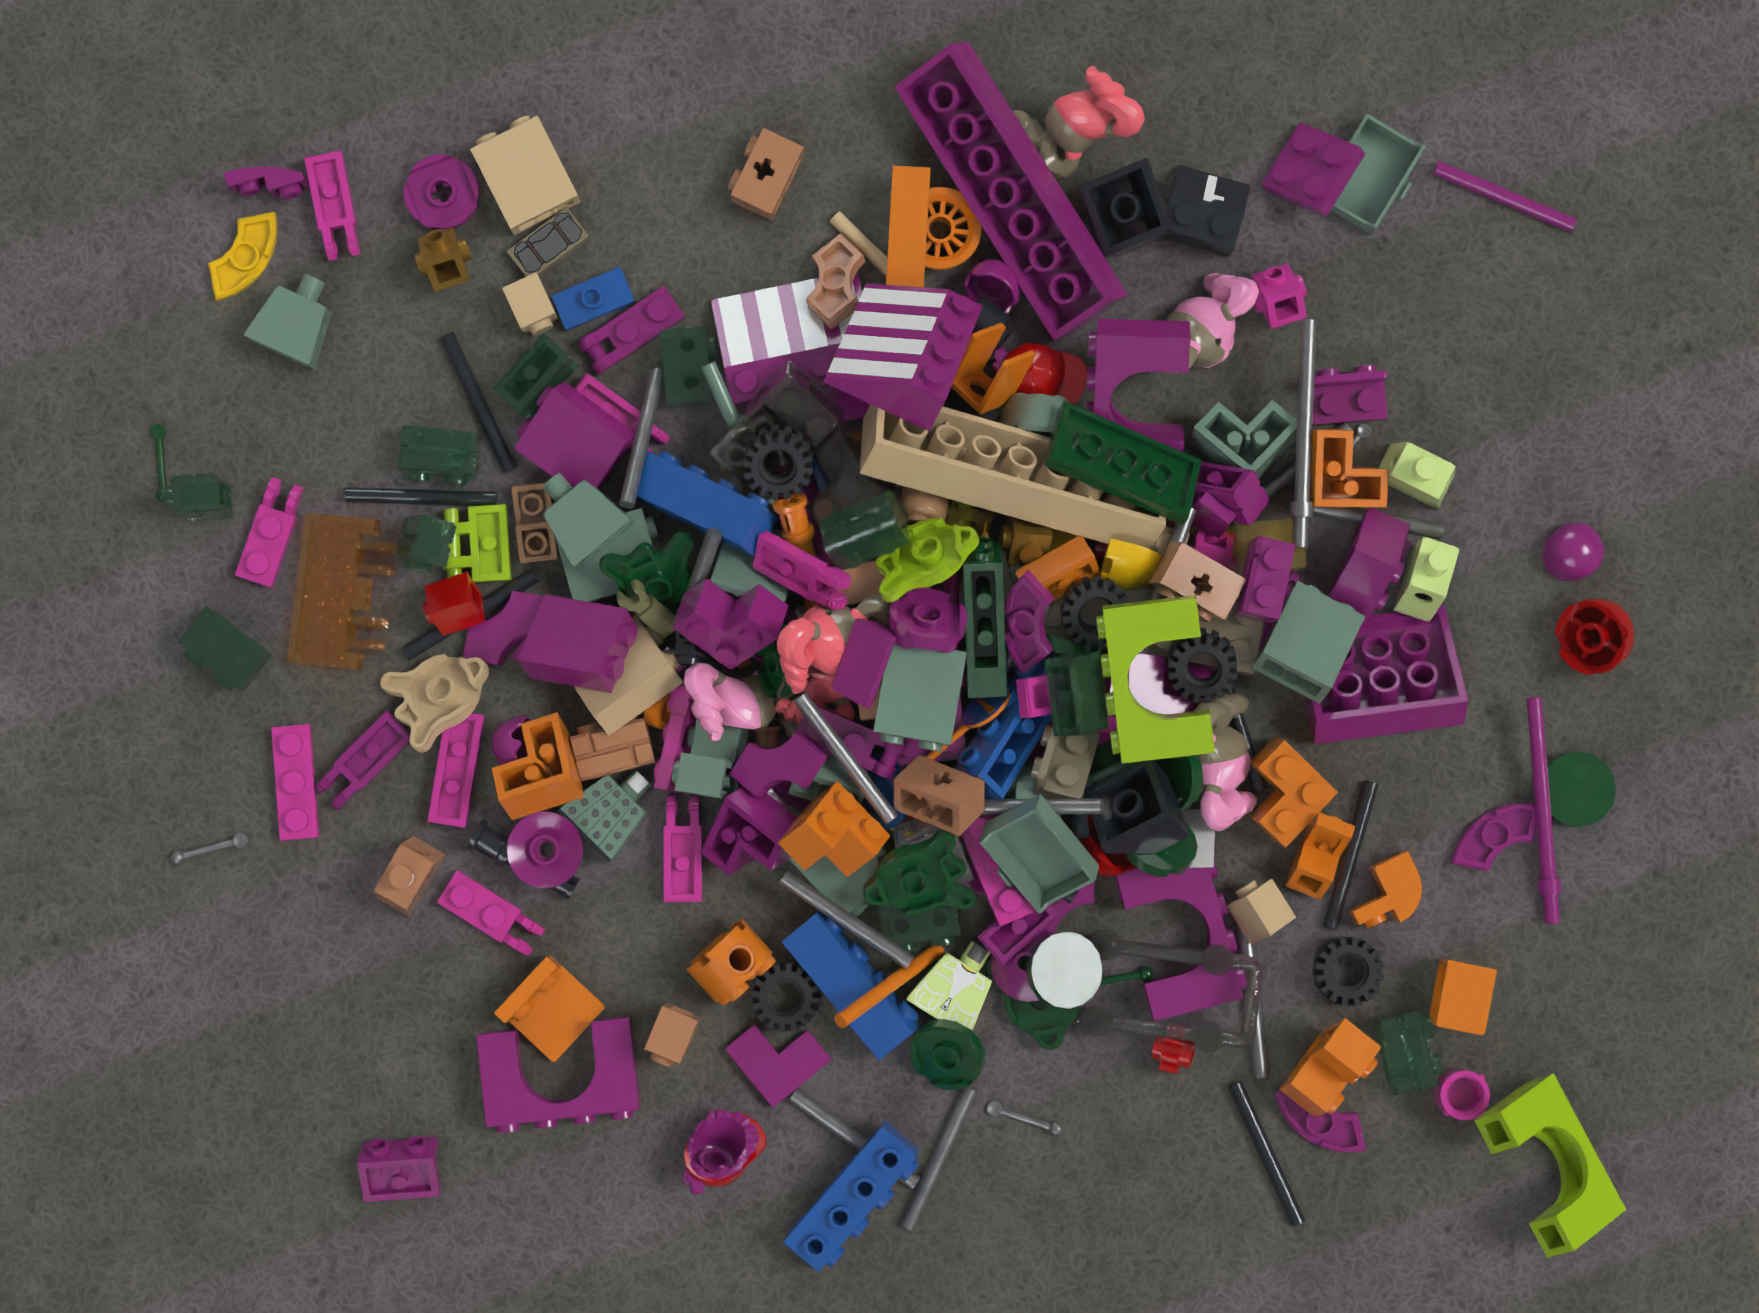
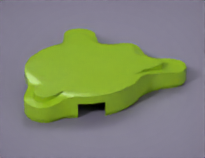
(930, 557)

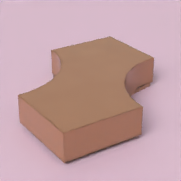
(833, 295)

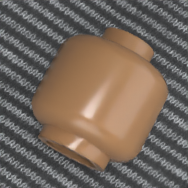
(922, 505)

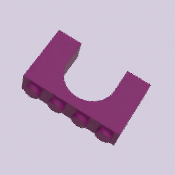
(1131, 348)
(1195, 987)
(512, 1101)

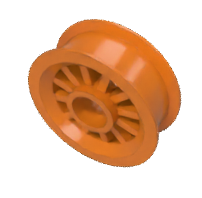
(949, 197)

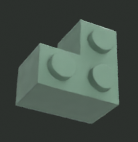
(1254, 446)
(710, 762)

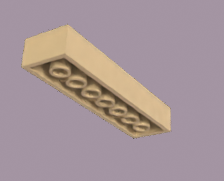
(997, 471)

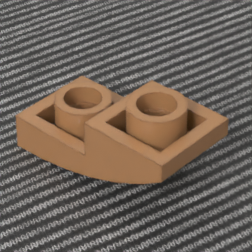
(533, 532)

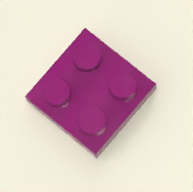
(1313, 169)

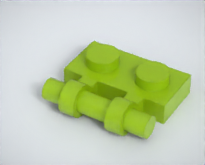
(488, 543)

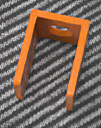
(971, 371)
(1462, 996)

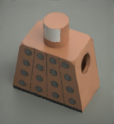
(408, 875)

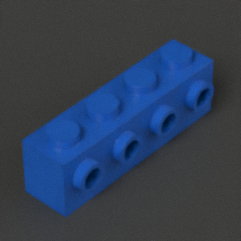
(703, 504)
(1004, 742)
(845, 975)
(852, 1196)

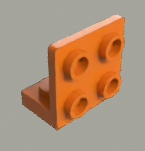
(550, 1008)

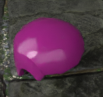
(993, 281)
(1573, 552)
(508, 740)

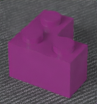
(1371, 562)
(729, 627)
(747, 831)

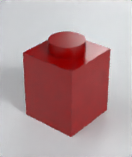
(453, 604)

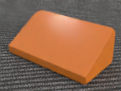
(1063, 567)

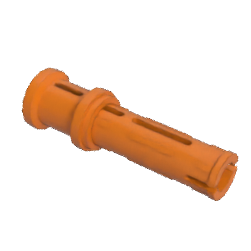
(796, 526)

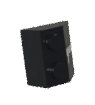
(1126, 209)
(1206, 210)
(1138, 810)

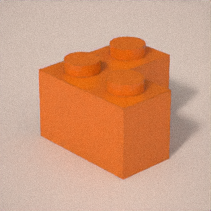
(1336, 481)
(543, 777)
(1297, 794)
(836, 828)
(1331, 1062)

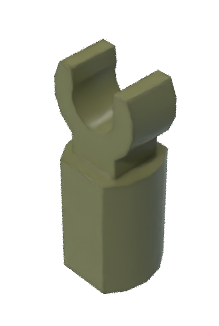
(648, 609)

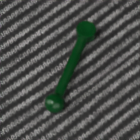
(159, 432)
(1145, 974)

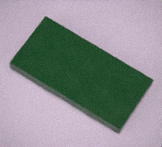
(1123, 462)

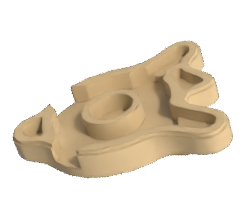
(436, 695)

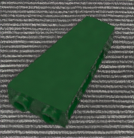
(985, 621)

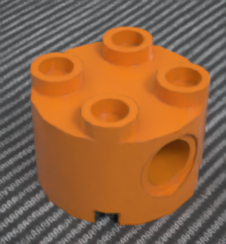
(712, 965)

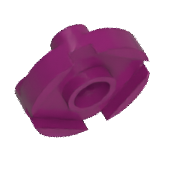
(423, 182)
(939, 633)

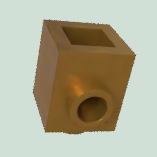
(1024, 540)

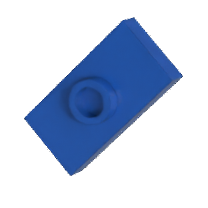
(593, 299)

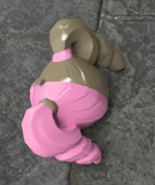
(1215, 317)
(731, 701)
(1226, 767)

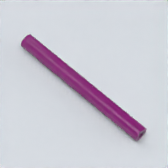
(1505, 196)

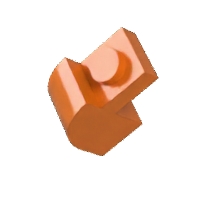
(1319, 855)
(1399, 890)

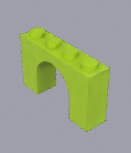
(1140, 732)
(1586, 1193)

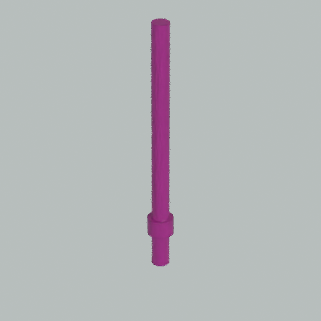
(1548, 884)

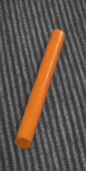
(888, 986)

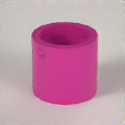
(1462, 1094)

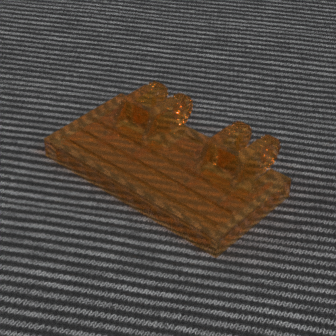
(331, 591)

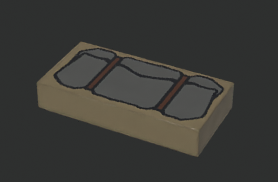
(548, 243)

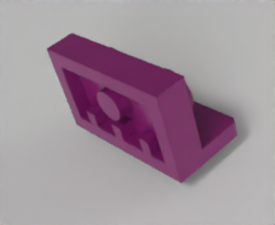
(1349, 396)
(399, 1169)

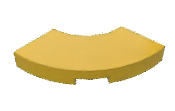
(246, 257)

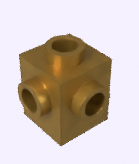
(443, 258)

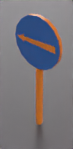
(976, 714)

